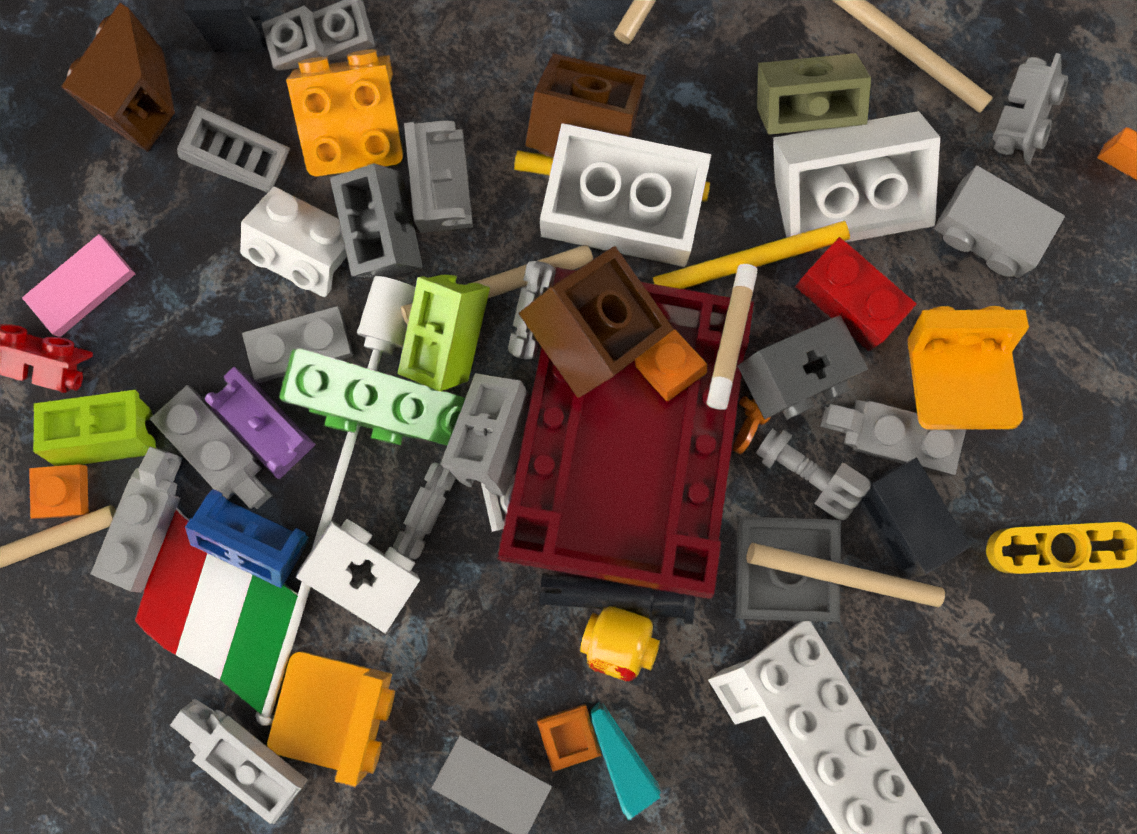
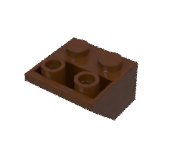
(124, 79)

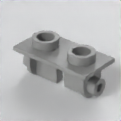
(1038, 89)

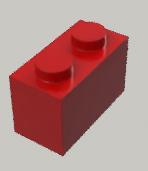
(852, 287)

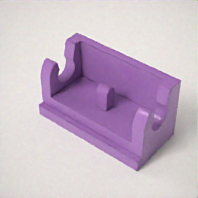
(259, 423)

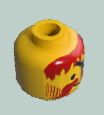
(619, 643)

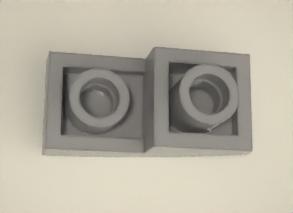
(321, 33)

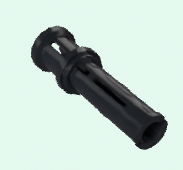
(605, 593)

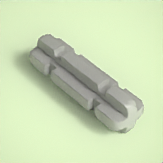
(539, 278)
(424, 511)

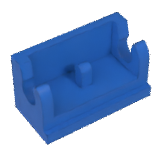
(245, 539)

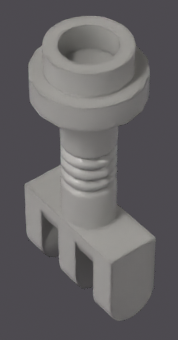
(839, 491)

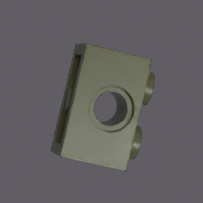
(813, 93)

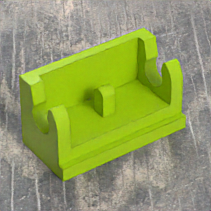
(442, 331)
(92, 428)

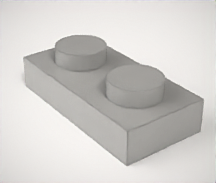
(316, 332)

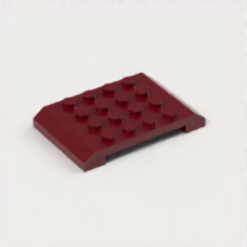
(621, 475)

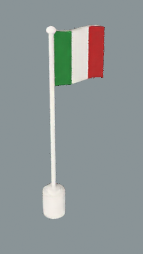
(227, 617)

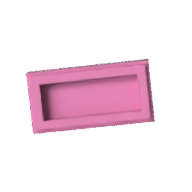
(78, 286)

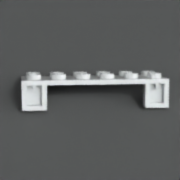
(825, 734)

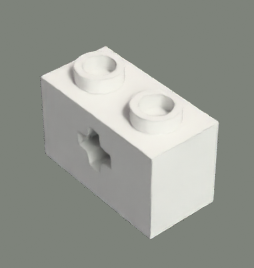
(372, 600)

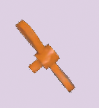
(750, 425)

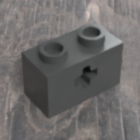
(376, 222)
(802, 367)

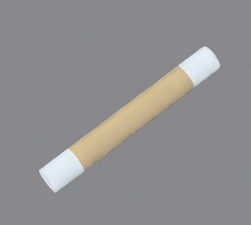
(732, 337)

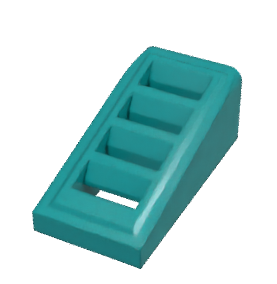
(630, 776)

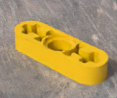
(1080, 561)

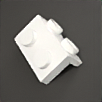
(294, 241)

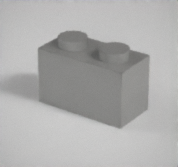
(998, 223)

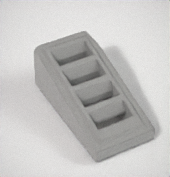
(204, 120)

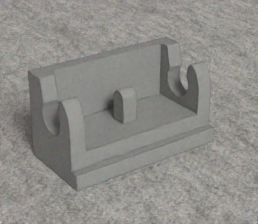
(438, 176)
(488, 433)
(491, 787)

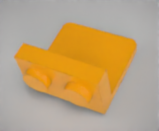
(345, 113)
(966, 367)
(331, 715)

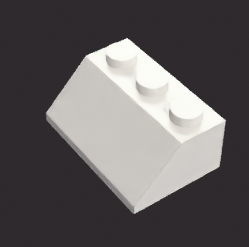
(869, 175)
(624, 195)

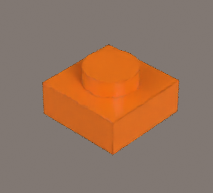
(671, 365)
(58, 491)

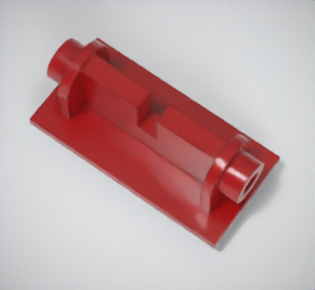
(52, 357)

